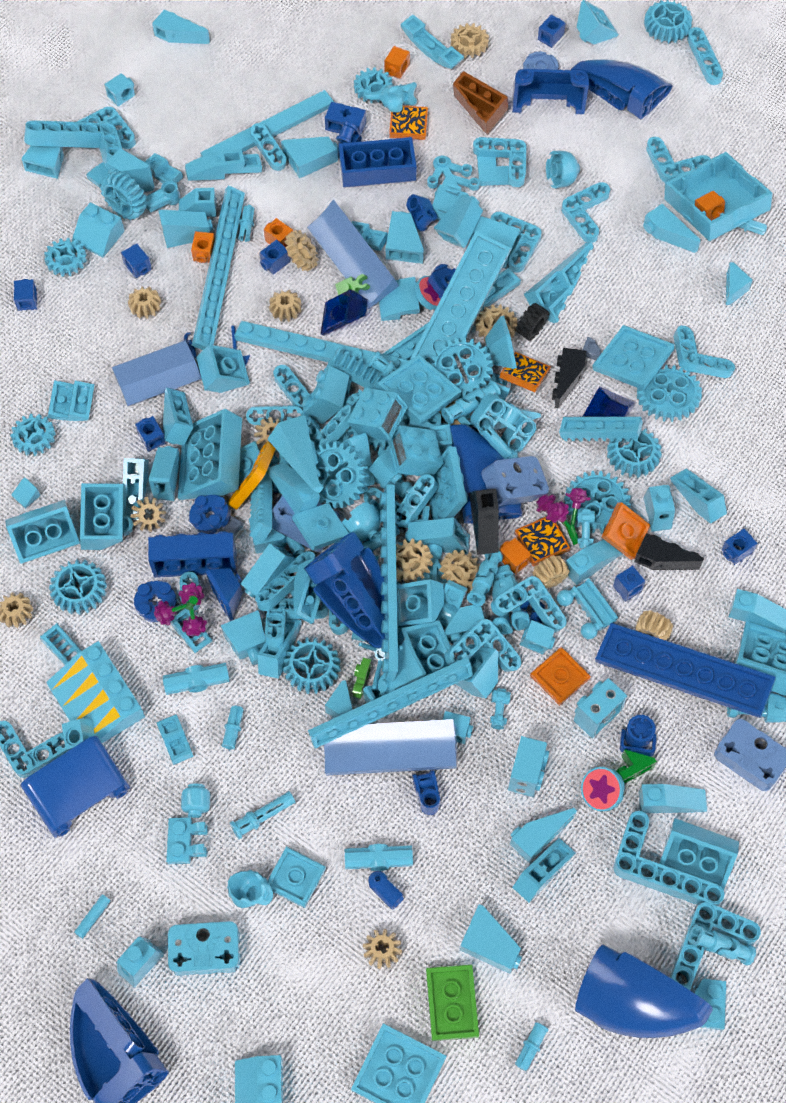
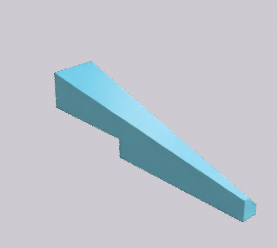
(559, 283)
(293, 442)

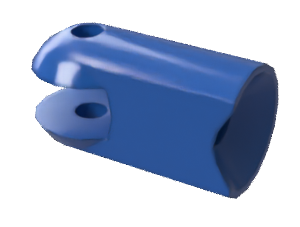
(385, 889)

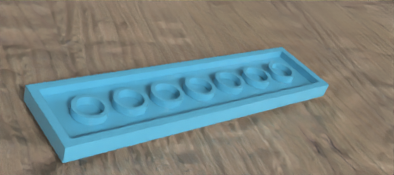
(463, 295)

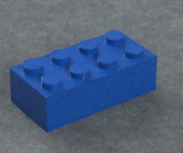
(377, 162)
(191, 553)

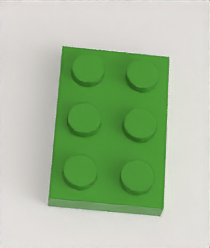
(452, 1003)

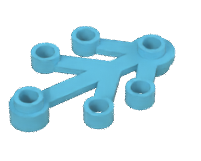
(443, 165)

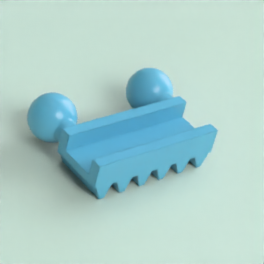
(593, 604)

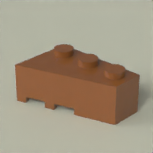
(480, 101)

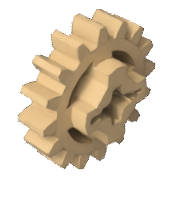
(469, 40)
(301, 250)
(490, 317)
(411, 562)
(462, 569)

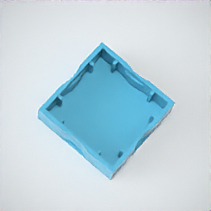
(743, 195)

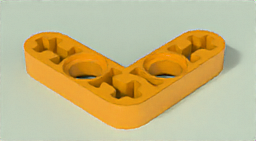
(256, 475)

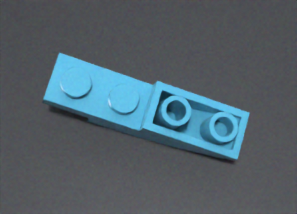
(220, 163)

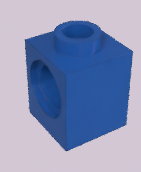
(551, 31)
(274, 257)
(136, 260)
(25, 294)
(154, 439)
(744, 541)
(629, 583)

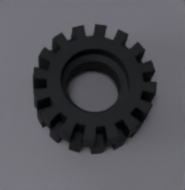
(532, 321)

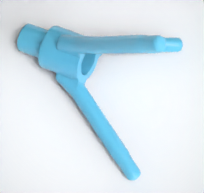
(380, 656)

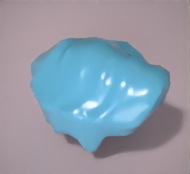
(249, 889)

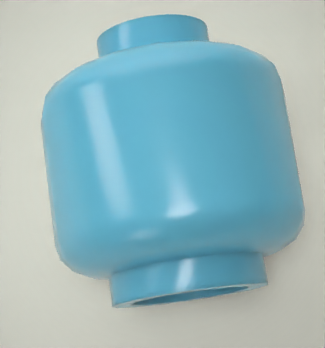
(195, 800)

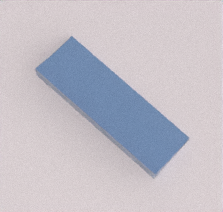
(352, 253)
(394, 748)

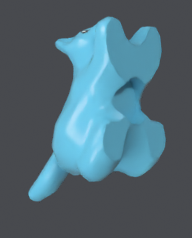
(395, 96)

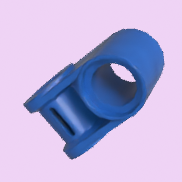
(349, 133)
(421, 211)
(427, 788)

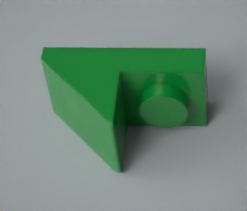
(637, 765)

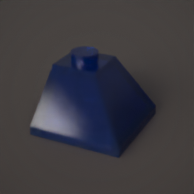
(343, 311)
(608, 405)

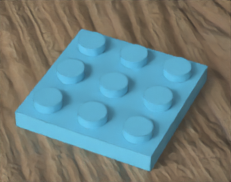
(633, 357)
(420, 388)
(450, 492)
(398, 1069)

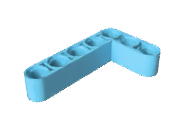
(74, 135)
(657, 870)
(716, 914)

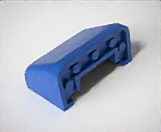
(550, 84)
(74, 784)

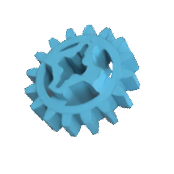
(371, 82)
(65, 257)
(34, 436)

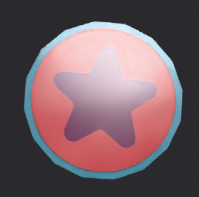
(426, 294)
(602, 789)

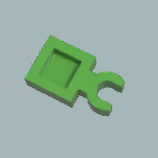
(351, 283)
(361, 672)

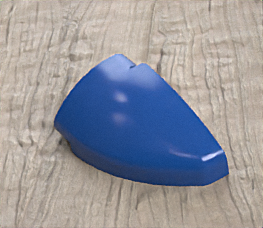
(625, 85)
(474, 456)
(351, 586)
(636, 998)
(110, 1049)

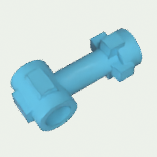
(586, 517)
(499, 697)

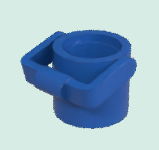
(638, 735)

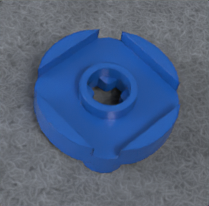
(440, 277)
(205, 504)
(147, 592)

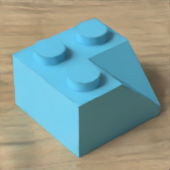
(327, 396)

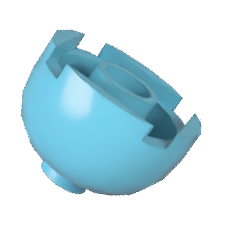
(562, 168)
(364, 521)

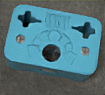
(203, 956)

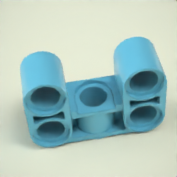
(509, 416)

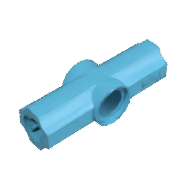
(196, 678)
(378, 857)

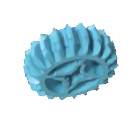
(668, 21)
(123, 195)
(628, 461)
(61, 591)
(295, 660)

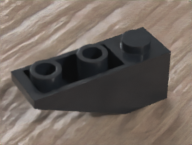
(571, 372)
(485, 520)
(662, 555)

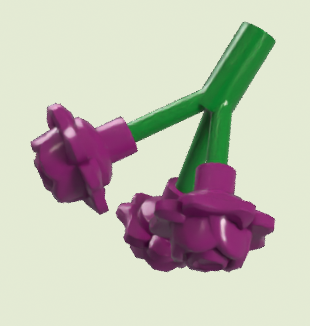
(559, 510)
(190, 596)

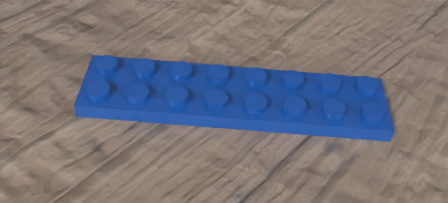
(686, 670)

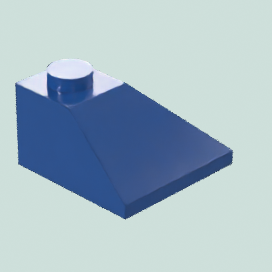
(226, 589)

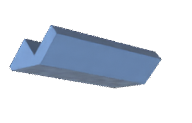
(155, 371)

